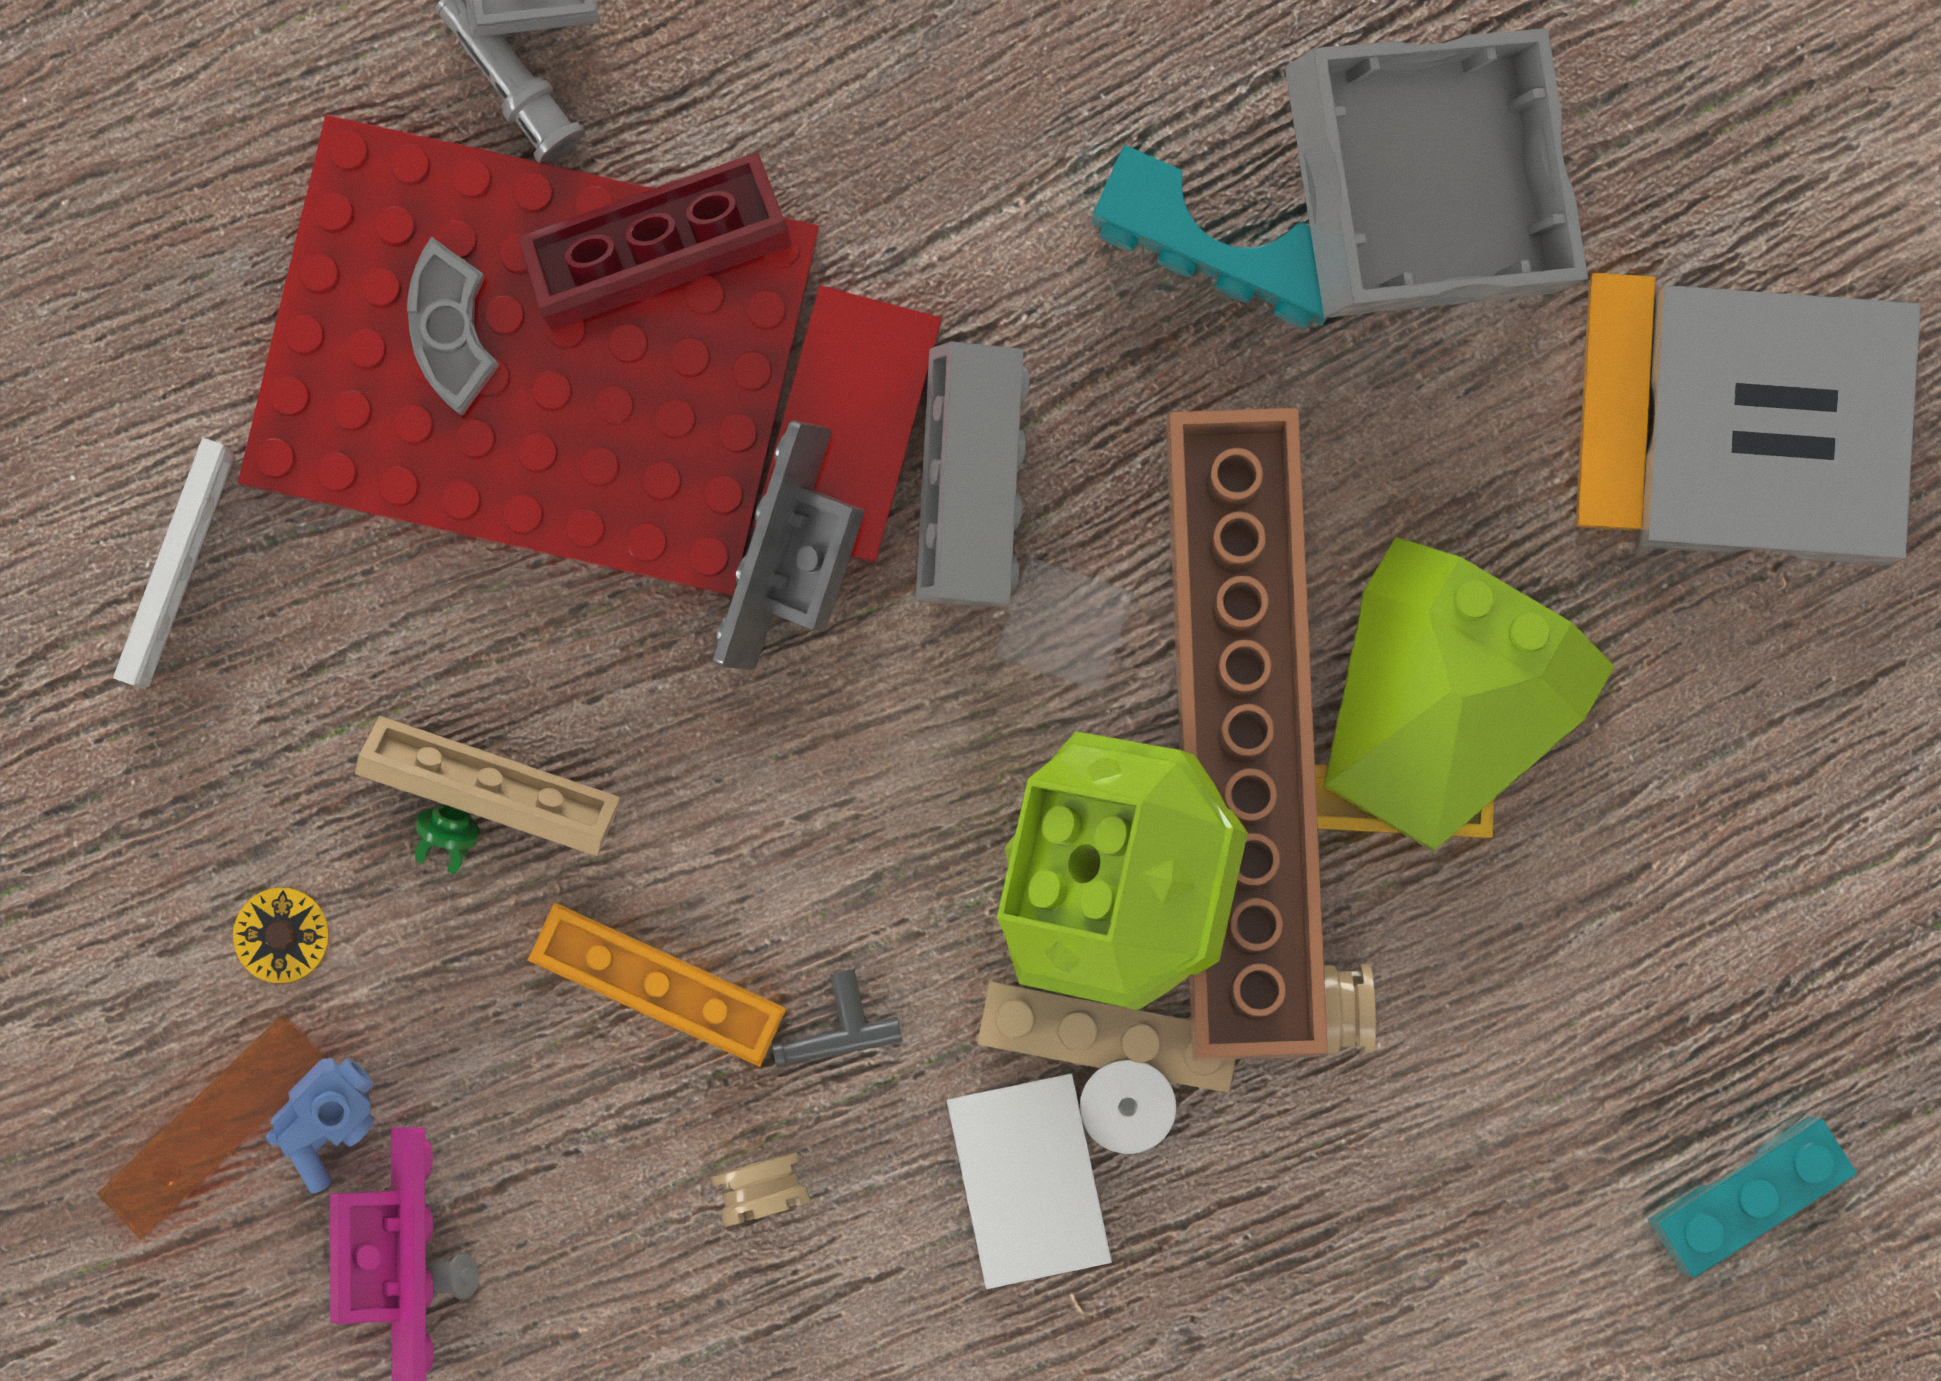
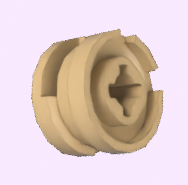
(1350, 1008)
(760, 1189)

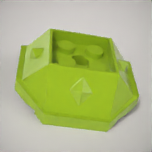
(1162, 881)

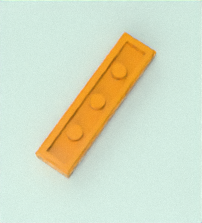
(1615, 401)
(657, 984)

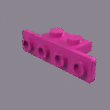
(381, 1255)

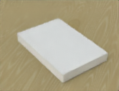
(1029, 1181)

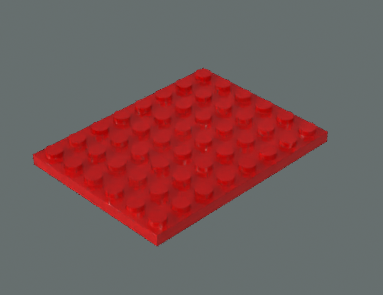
(590, 442)

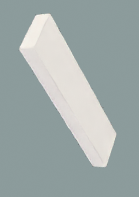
(174, 564)

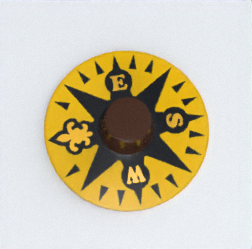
(280, 935)

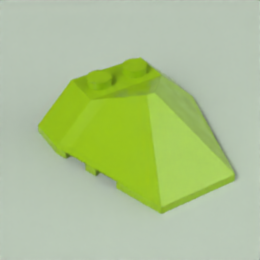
(1452, 692)

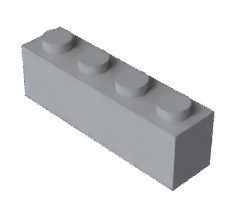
(971, 475)

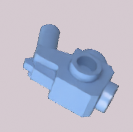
(322, 1107)

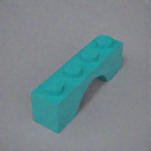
(1148, 208)

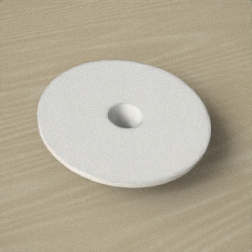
(1128, 1106)

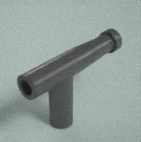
(854, 1031)

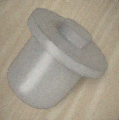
(456, 1276)

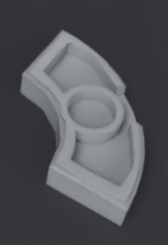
(444, 328)

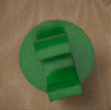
(447, 829)

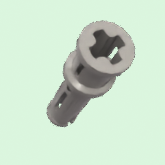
(524, 97)

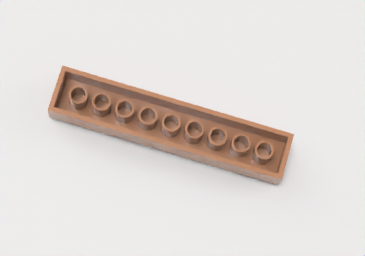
(1250, 719)

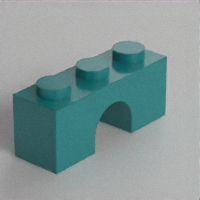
(1754, 1198)

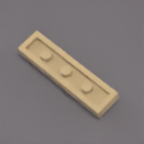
(487, 785)
(1095, 1035)

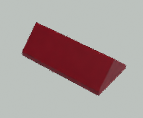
(654, 241)

